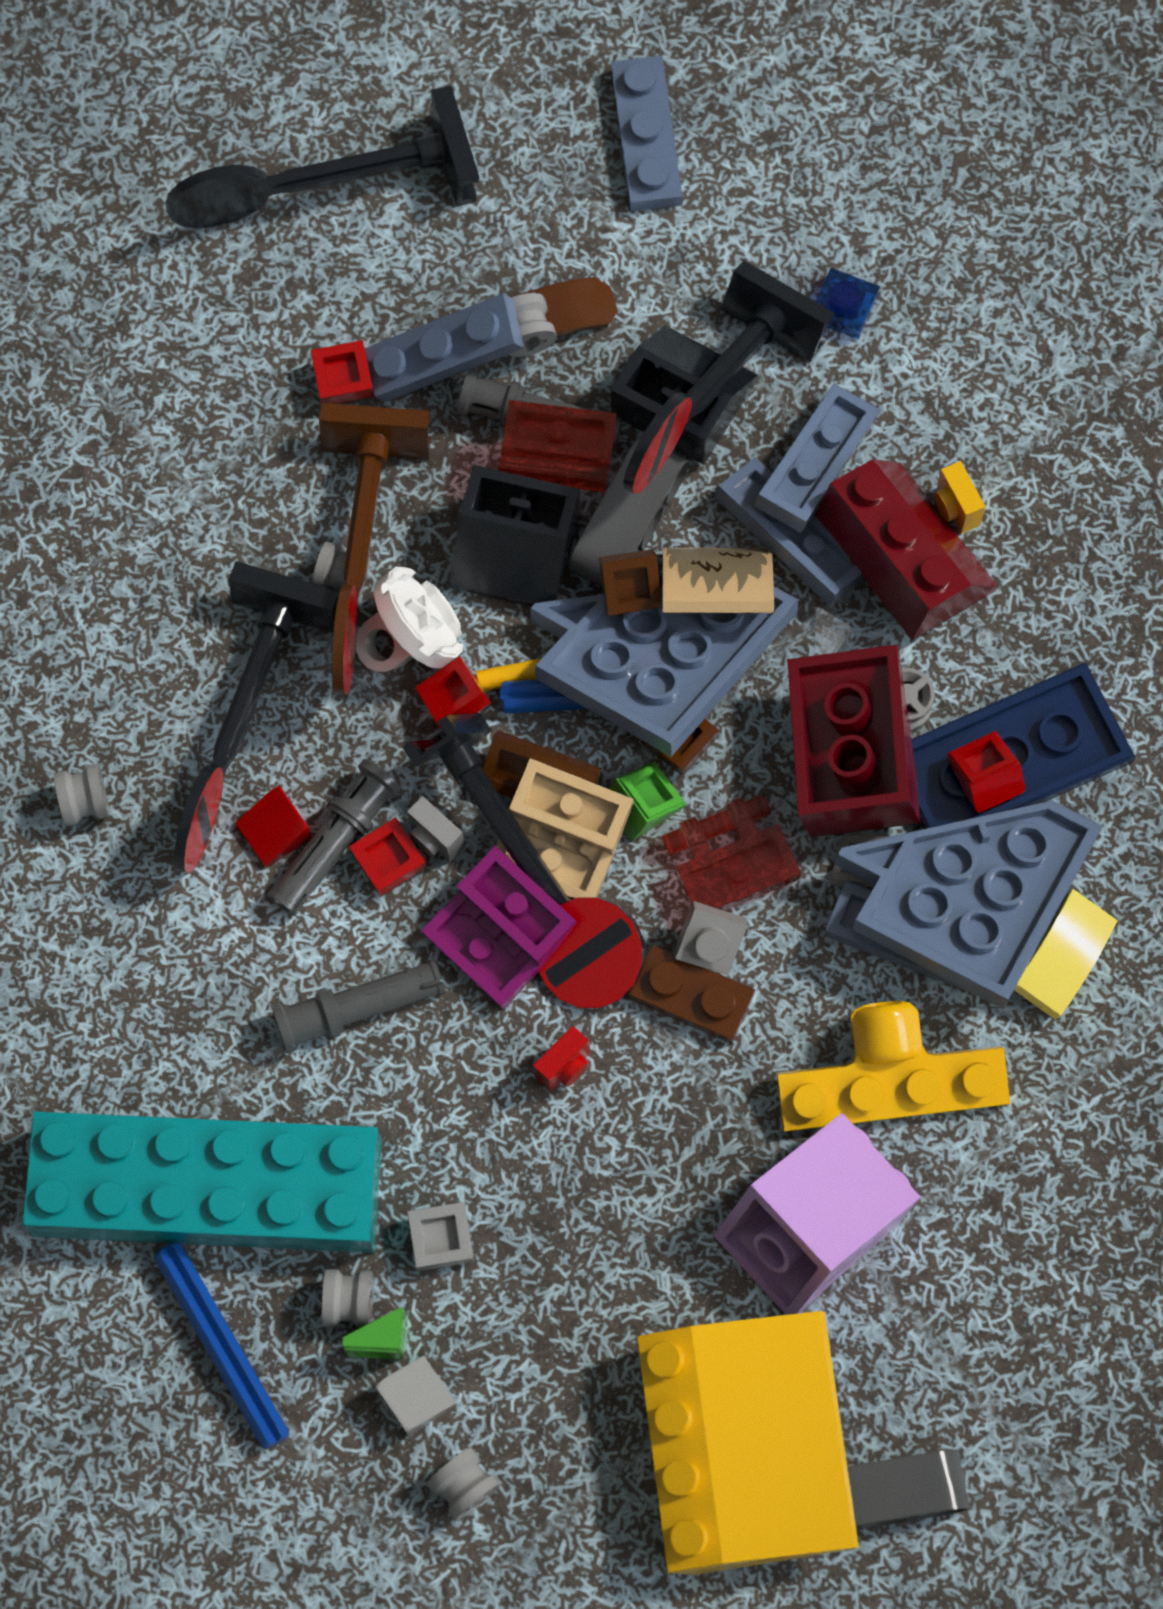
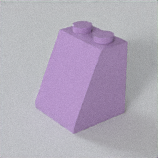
(816, 1214)

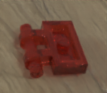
(738, 870)

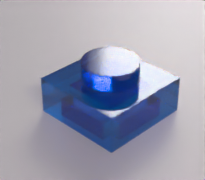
(849, 300)

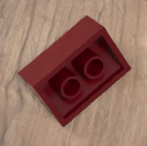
(902, 546)

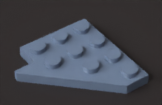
(652, 667)
(972, 892)

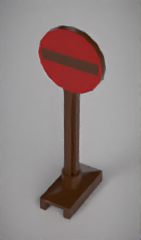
(373, 437)

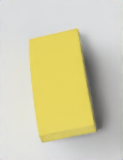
(1066, 954)

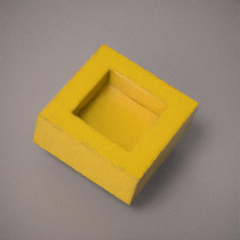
(958, 498)

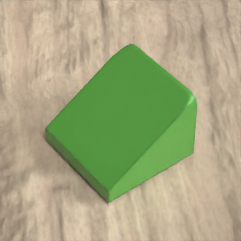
(653, 799)
(379, 1339)

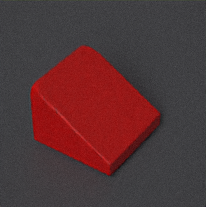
(987, 771)
(274, 827)

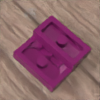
(499, 927)

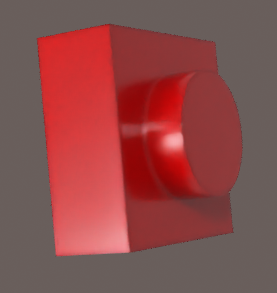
(342, 373)
(452, 691)
(387, 857)
(563, 1061)

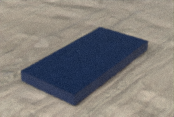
(1055, 731)

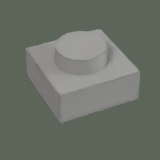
(434, 831)
(710, 938)
(440, 1236)

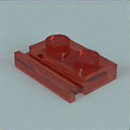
(558, 444)

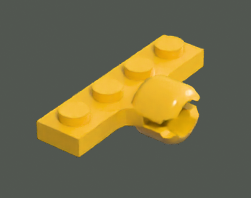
(892, 1075)

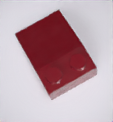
(852, 742)

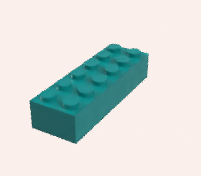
(203, 1182)

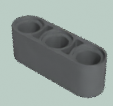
(624, 519)
(907, 1489)

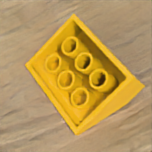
(746, 1443)

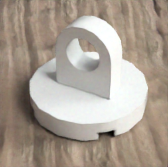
(416, 619)

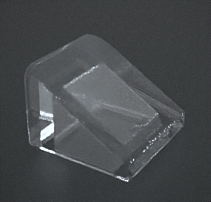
(830, 633)

